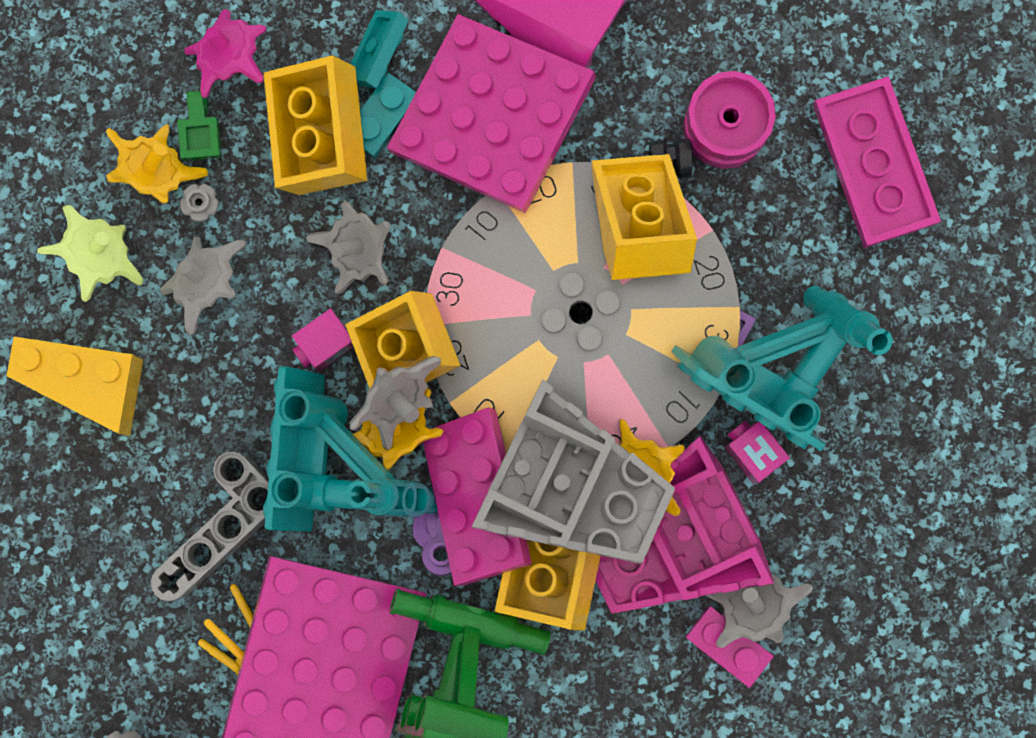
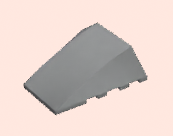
(573, 486)

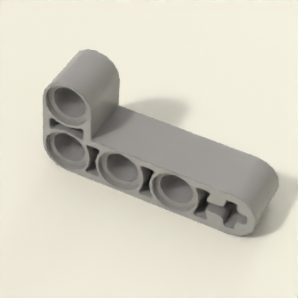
(213, 532)

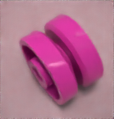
(749, 114)

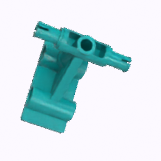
(786, 399)
(297, 468)

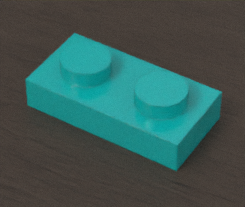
(378, 46)
(384, 113)

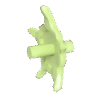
(93, 252)

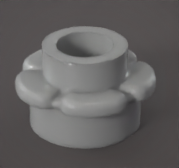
(206, 209)

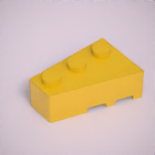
(84, 379)

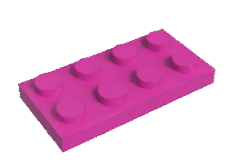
(876, 162)
(461, 473)

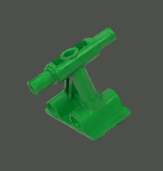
(451, 708)

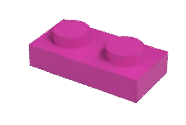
(740, 658)

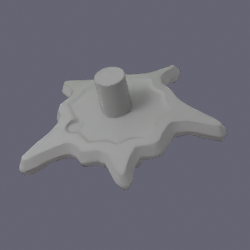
(354, 247)
(202, 279)
(396, 398)
(758, 611)

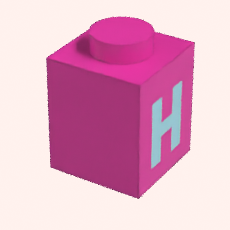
(322, 341)
(755, 450)

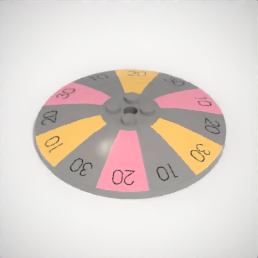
(508, 300)

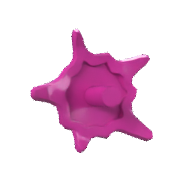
(226, 51)

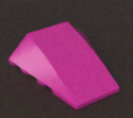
(557, 26)
(695, 553)

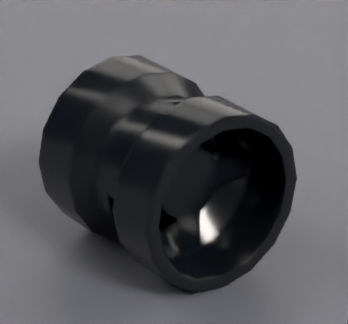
(679, 152)

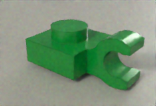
(199, 134)

